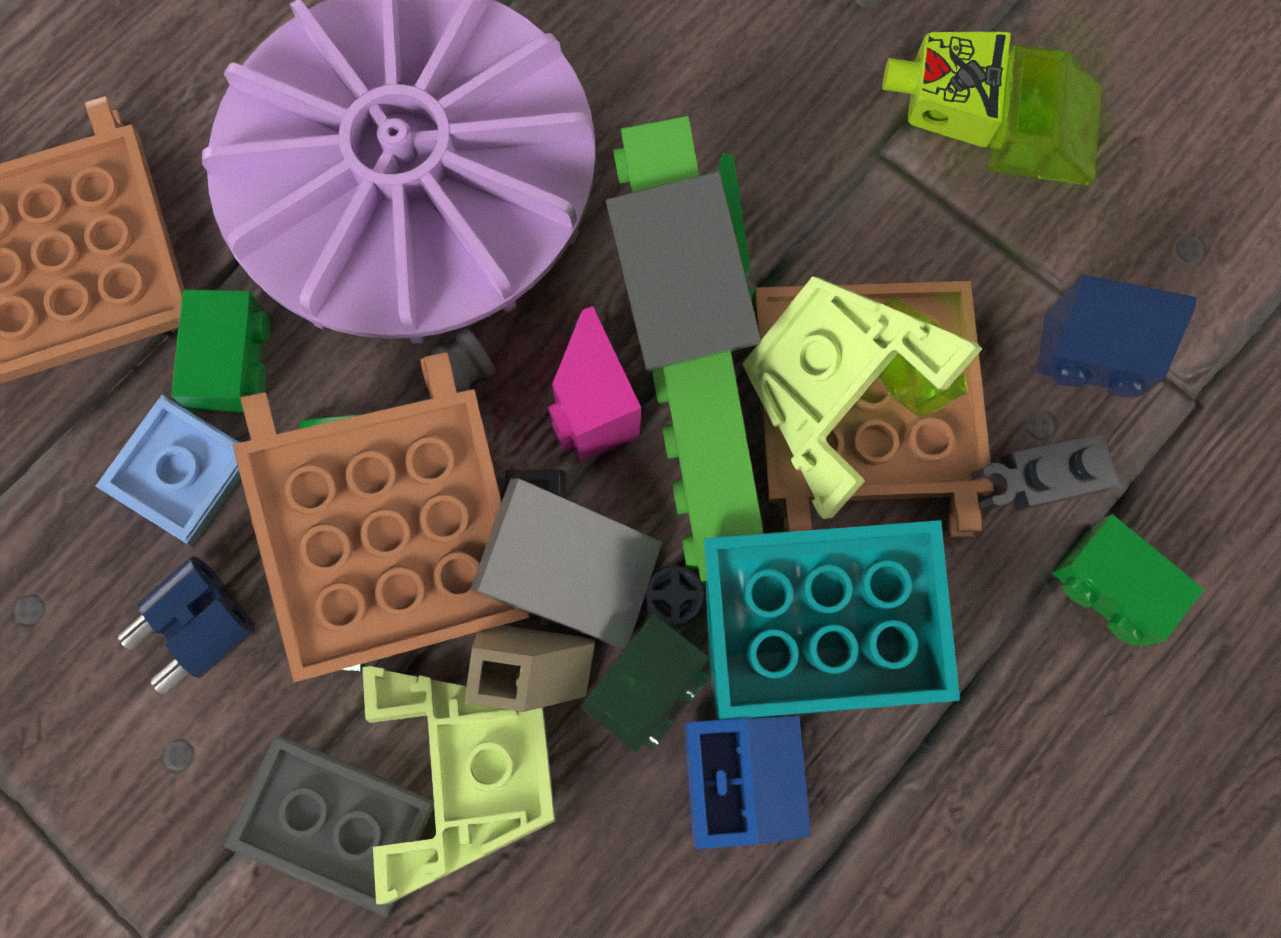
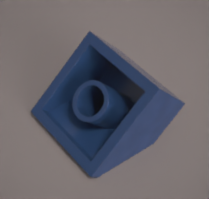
(1113, 335)

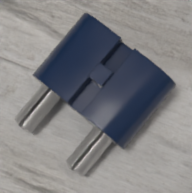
(194, 618)

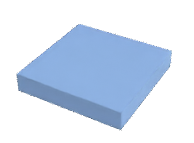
(174, 471)

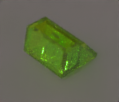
(1047, 118)

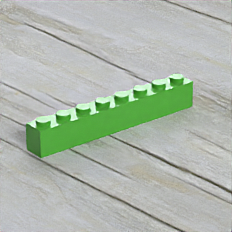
(702, 392)

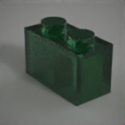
(646, 685)

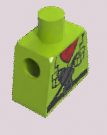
(955, 84)

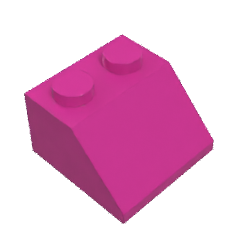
(592, 394)

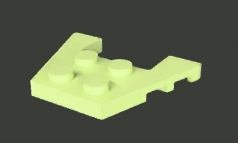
(823, 361)
(485, 777)

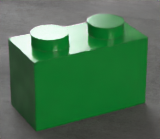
(219, 350)
(1127, 583)

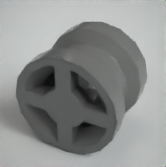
(467, 360)

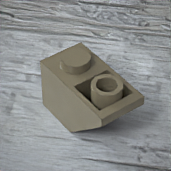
(527, 668)

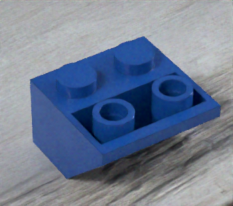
(746, 781)

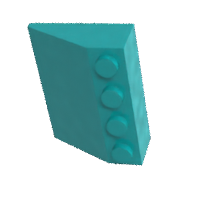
(829, 620)

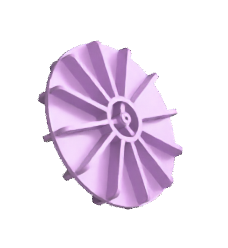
(401, 163)

